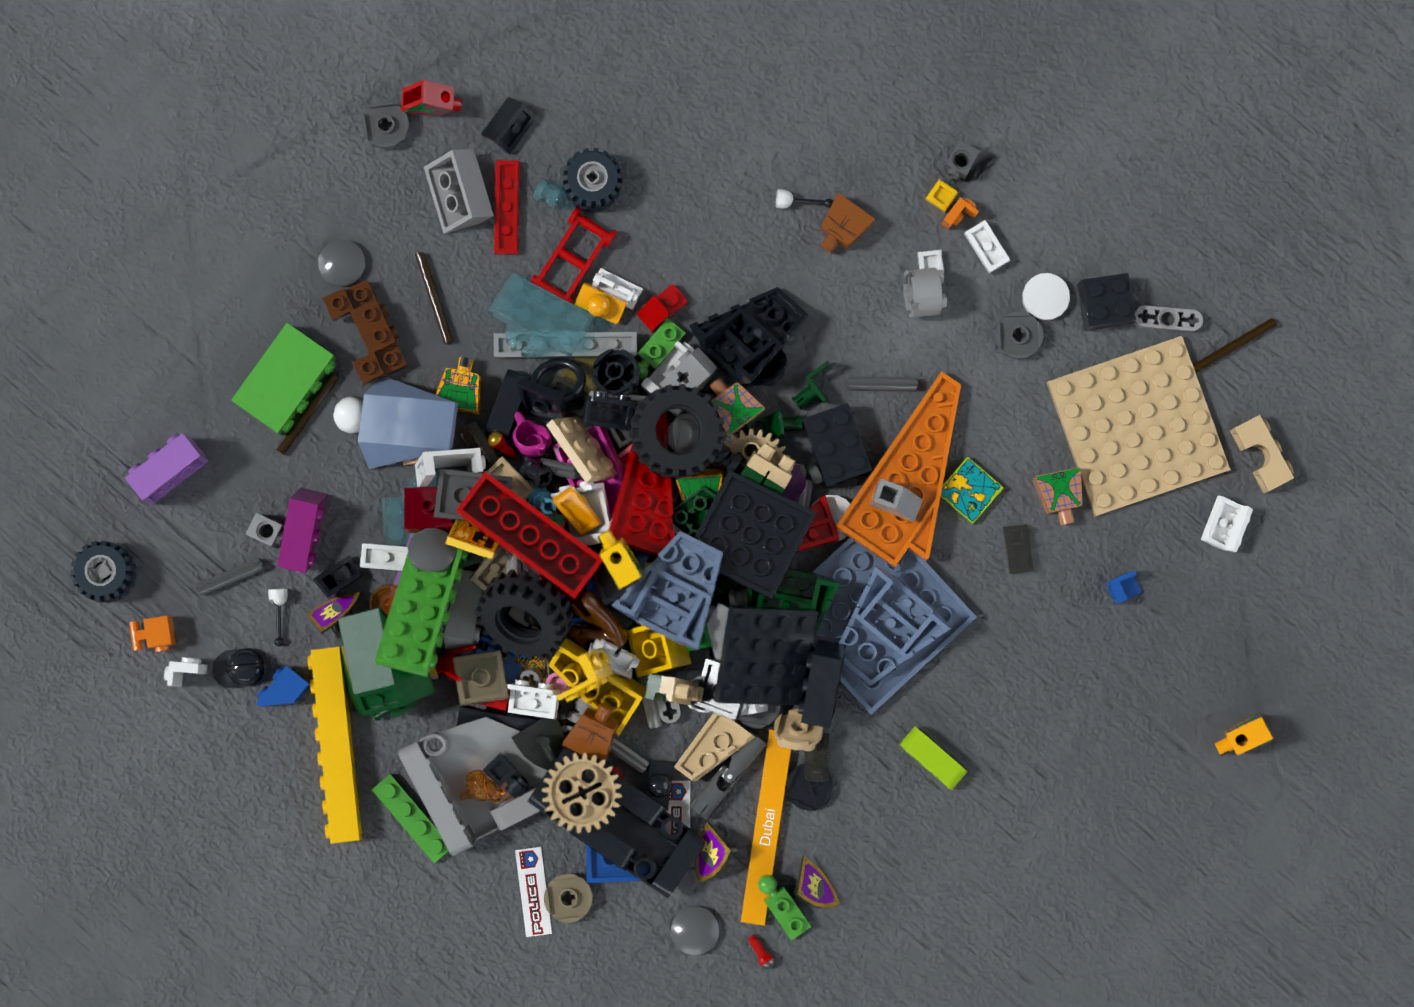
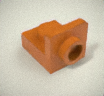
(955, 214)

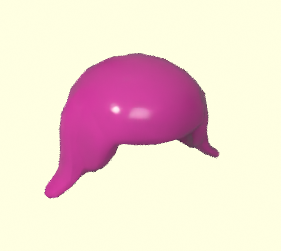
(531, 437)

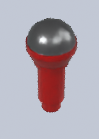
(765, 959)

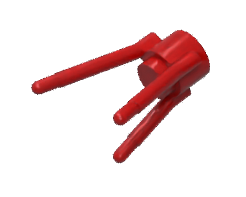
(445, 661)

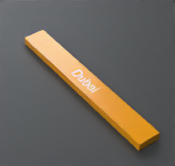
(765, 829)

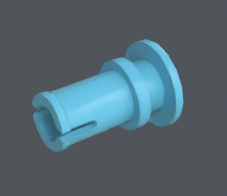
(541, 500)

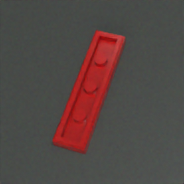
(506, 207)

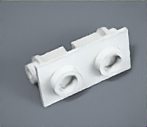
(617, 286)
(620, 663)

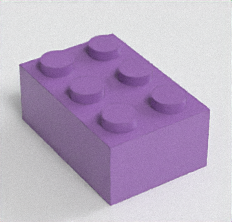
(166, 468)

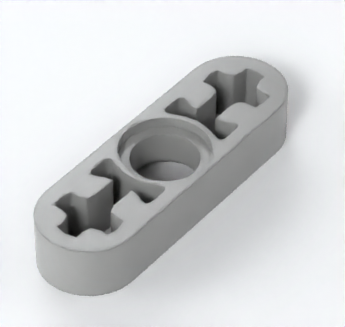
(1184, 326)

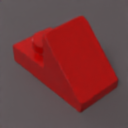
(661, 307)

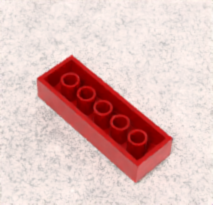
(529, 535)

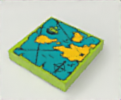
(970, 490)

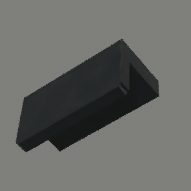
(509, 125)

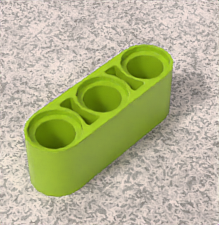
(933, 758)

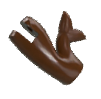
(593, 611)

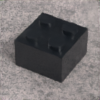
(1106, 301)

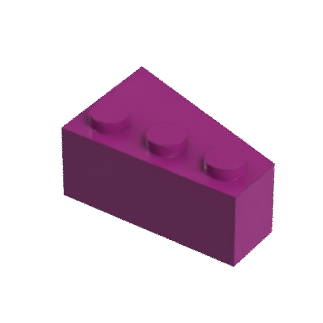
(302, 530)

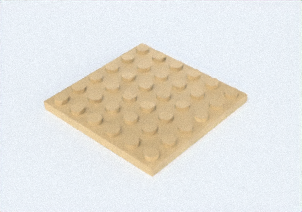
(1138, 426)

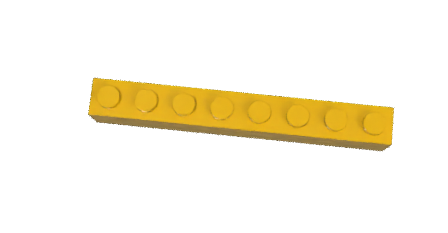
(336, 745)

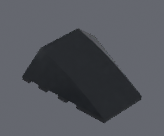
(750, 333)

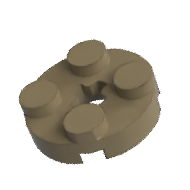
(579, 906)

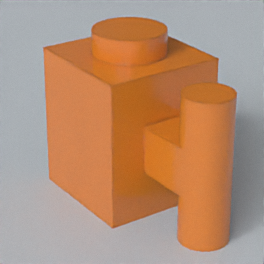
(157, 632)

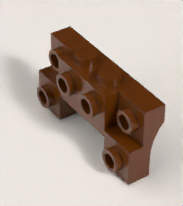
(373, 327)

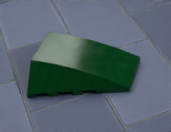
(800, 591)

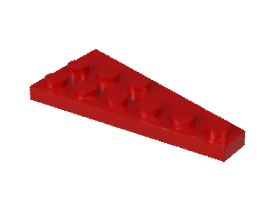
(644, 503)

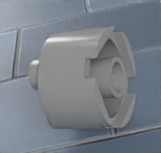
(924, 292)

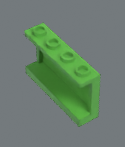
(284, 379)

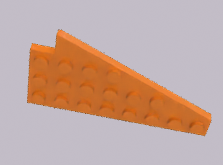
(915, 462)

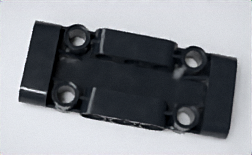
(633, 833)

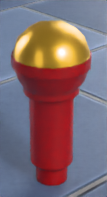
(497, 440)

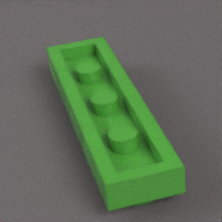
(411, 817)

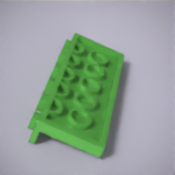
(418, 617)

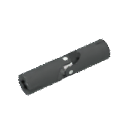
(736, 764)

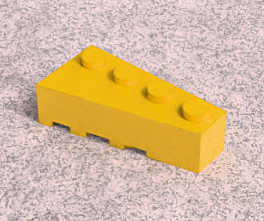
(618, 692)

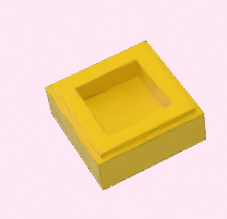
(941, 195)

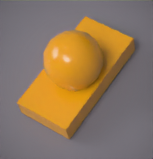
(601, 303)
(577, 510)

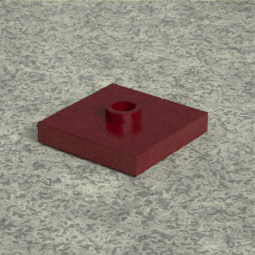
(420, 509)

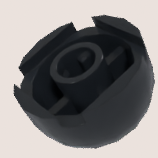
(613, 373)

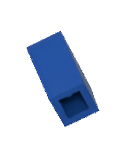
(286, 688)

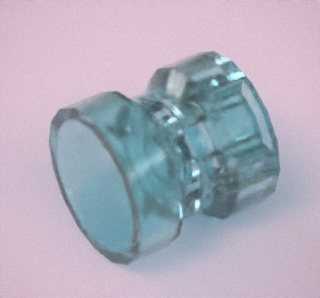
(548, 193)

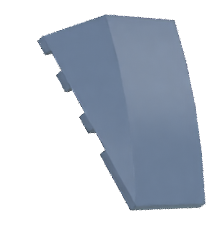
(403, 423)
(675, 591)
(888, 627)

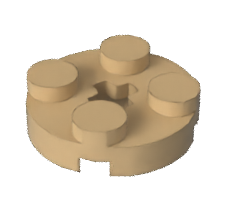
(797, 740)

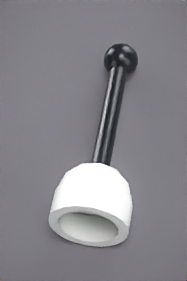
(785, 199)
(278, 597)

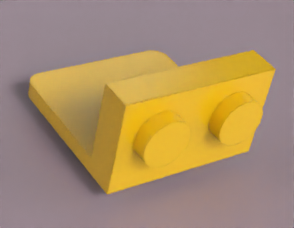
(596, 668)

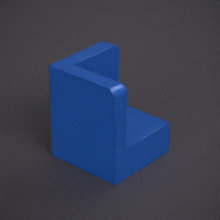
(1123, 587)

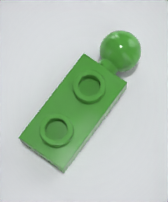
(659, 347)
(783, 907)

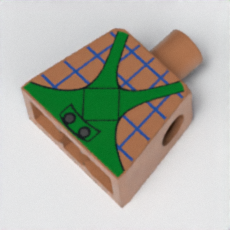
(735, 406)
(1060, 493)

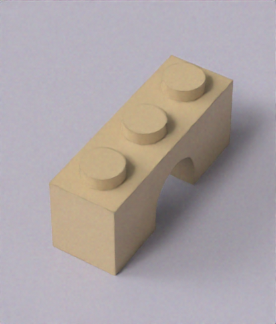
(1275, 469)

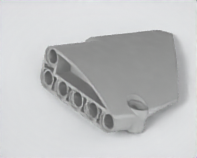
(442, 773)

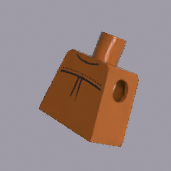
(844, 224)
(593, 733)

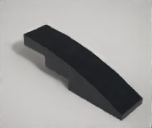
(516, 721)

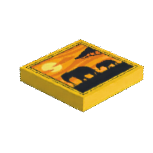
(471, 539)

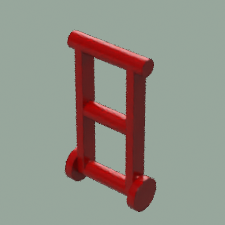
(606, 240)

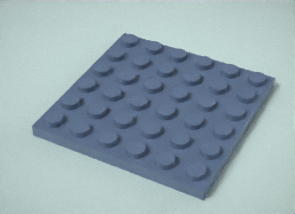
(853, 567)

